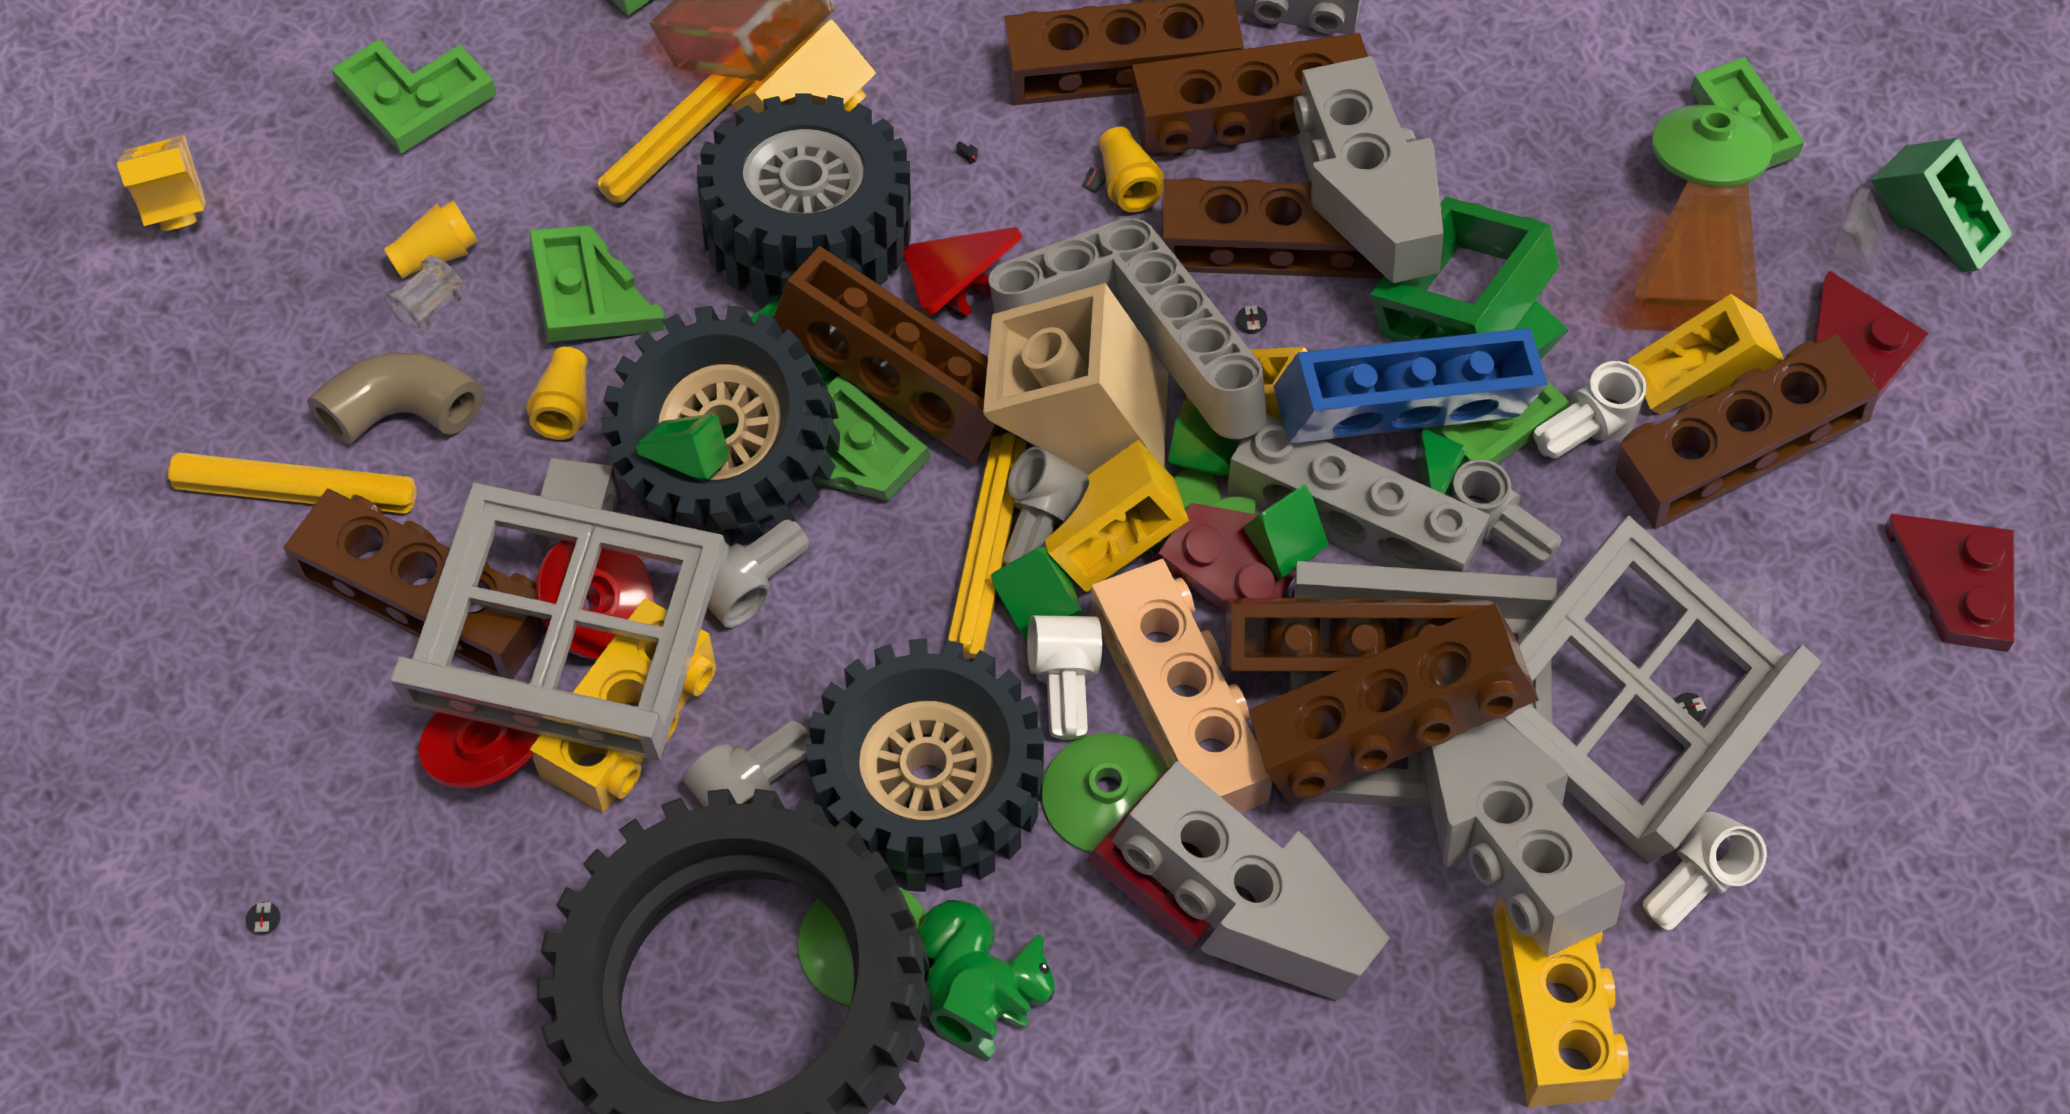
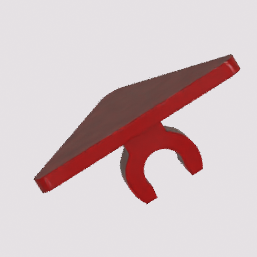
(949, 266)

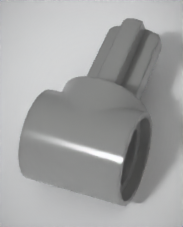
(1046, 494)
(1507, 519)
(744, 572)
(748, 770)

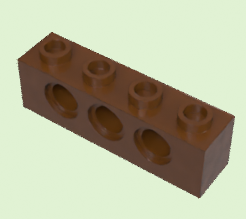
(1094, 47)
(1228, 93)
(1251, 237)
(889, 351)
(1669, 486)
(342, 529)
(1328, 631)
(1392, 705)

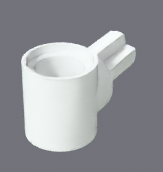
(1592, 414)
(1065, 656)
(1700, 870)

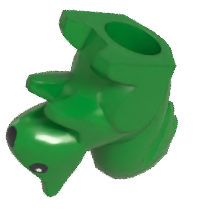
(971, 985)

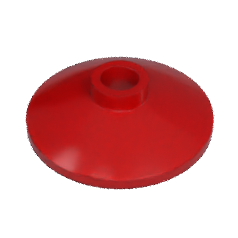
(615, 590)
(471, 752)

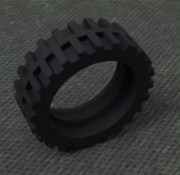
(708, 849)

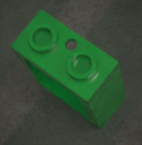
(1412, 313)

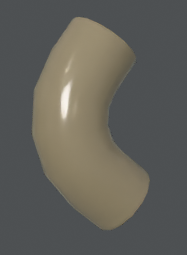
(392, 386)

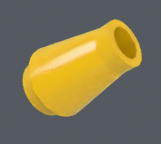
(1130, 173)
(437, 233)
(560, 397)

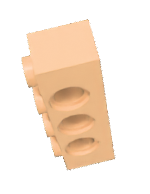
(1152, 602)

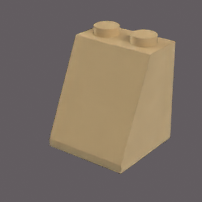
(1076, 378)

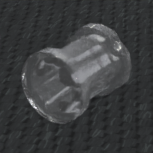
(425, 294)

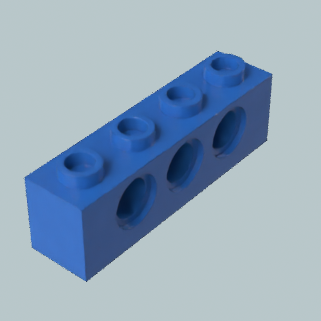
(1409, 385)

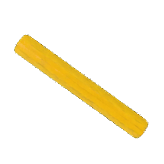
(669, 136)
(288, 481)
(986, 547)

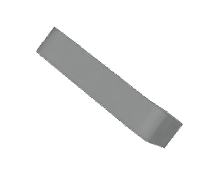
(1163, 304)

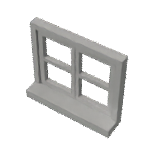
(1519, 600)
(539, 706)
(1711, 750)

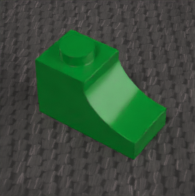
(1944, 198)

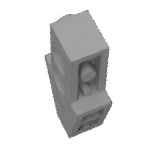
(1365, 172)
(1503, 809)
(1304, 915)

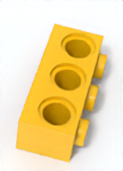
(619, 678)
(1548, 1025)

